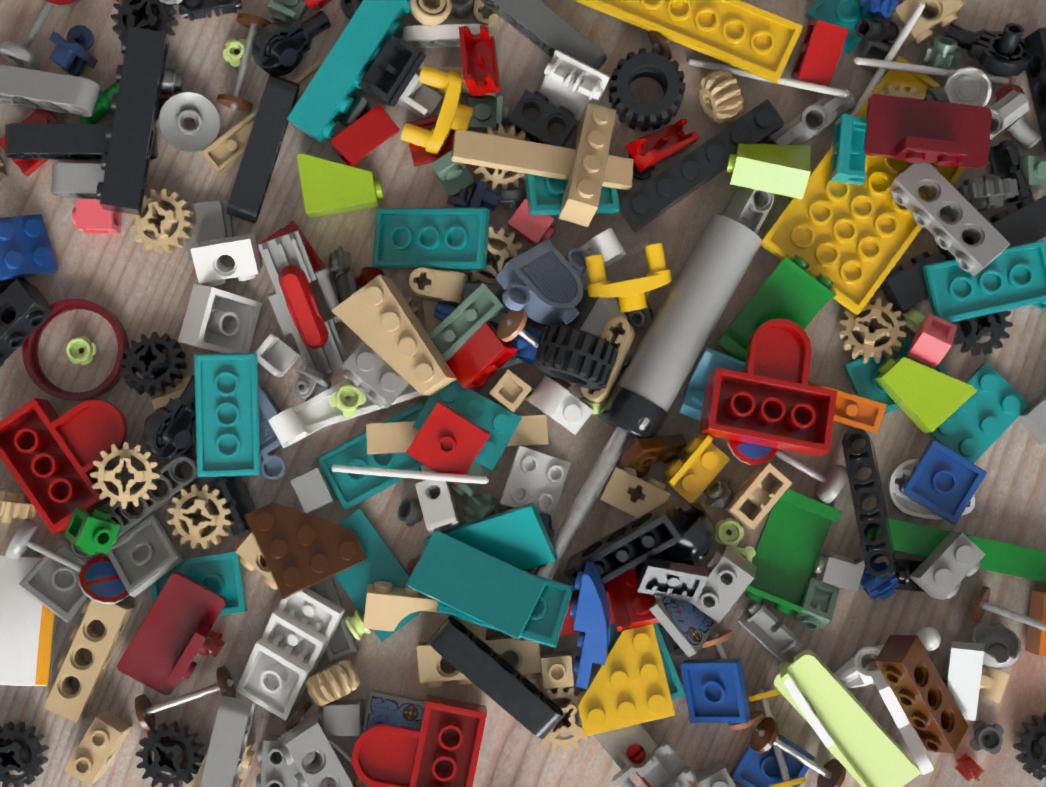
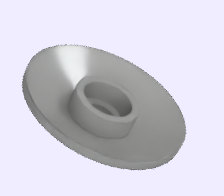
(194, 107)

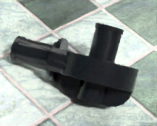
(294, 42)
(995, 48)
(173, 424)

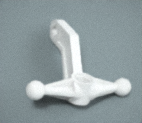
(854, 675)

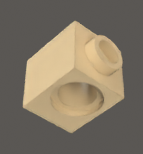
(511, 391)
(557, 669)

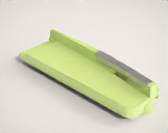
(844, 723)

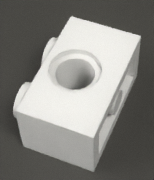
(241, 248)

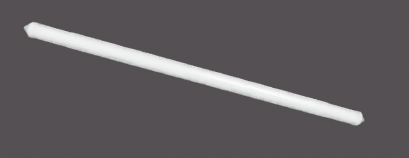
(889, 57)
(919, 68)
(783, 81)
(410, 474)

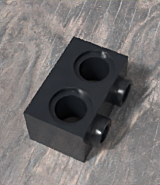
(537, 128)

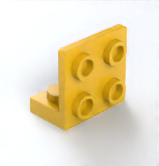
(696, 469)

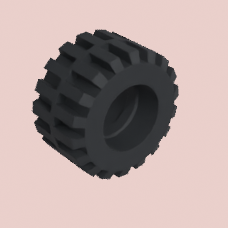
(650, 66)
(575, 356)

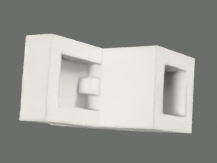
(560, 405)

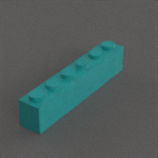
(345, 65)

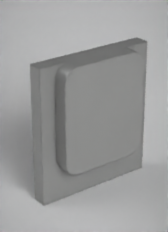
(210, 223)

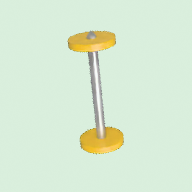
(787, 782)

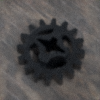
(144, 9)
(989, 327)
(154, 365)
(161, 747)
(1033, 747)
(26, 757)

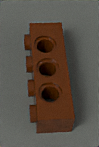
(922, 693)

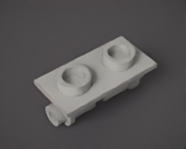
(310, 383)
(763, 627)

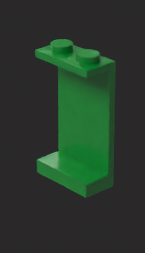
(787, 294)
(789, 549)

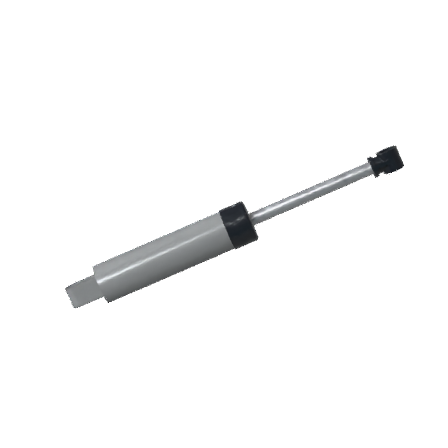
(671, 346)

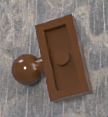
(652, 450)

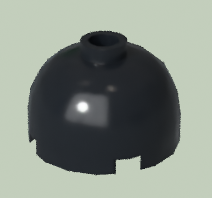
(697, 536)

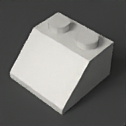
(219, 320)

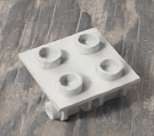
(572, 83)
(535, 479)

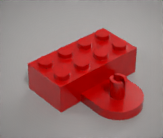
(772, 396)
(55, 454)
(434, 756)

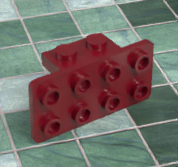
(927, 131)
(172, 634)

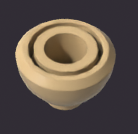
(430, 11)

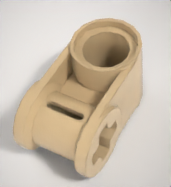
(444, 287)

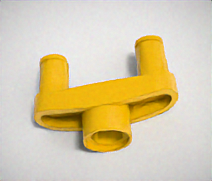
(451, 116)
(632, 291)

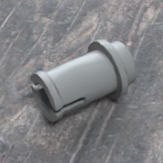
(1023, 133)

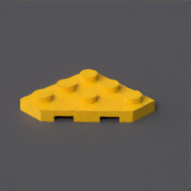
(628, 686)

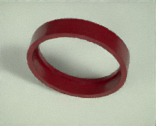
(31, 360)

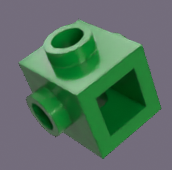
(92, 530)

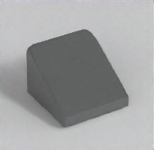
(875, 50)
(358, 109)
(346, 286)

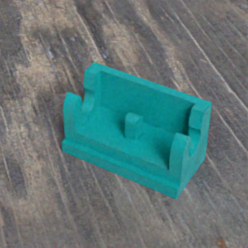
(848, 150)

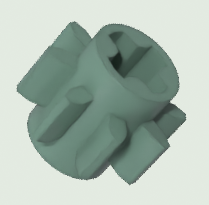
(942, 53)
(480, 507)

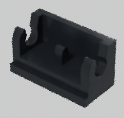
(392, 70)

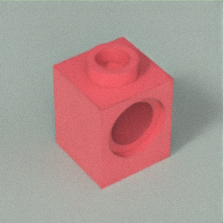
(93, 219)
(531, 228)
(932, 341)

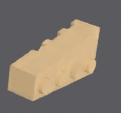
(394, 332)

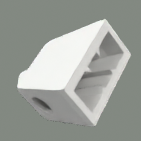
(441, 512)

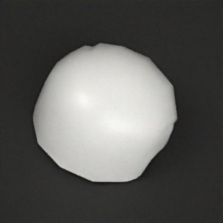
(969, 87)

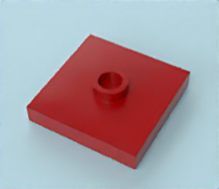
(448, 441)

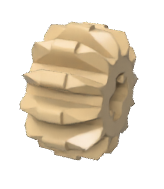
(720, 96)
(333, 682)

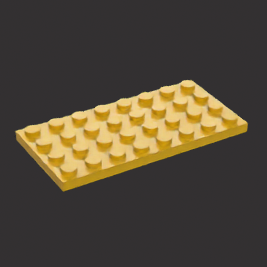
(854, 229)

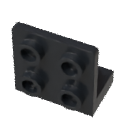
(670, 578)

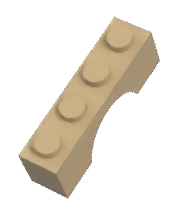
(588, 170)
(389, 605)

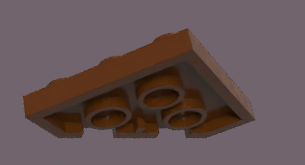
(302, 547)

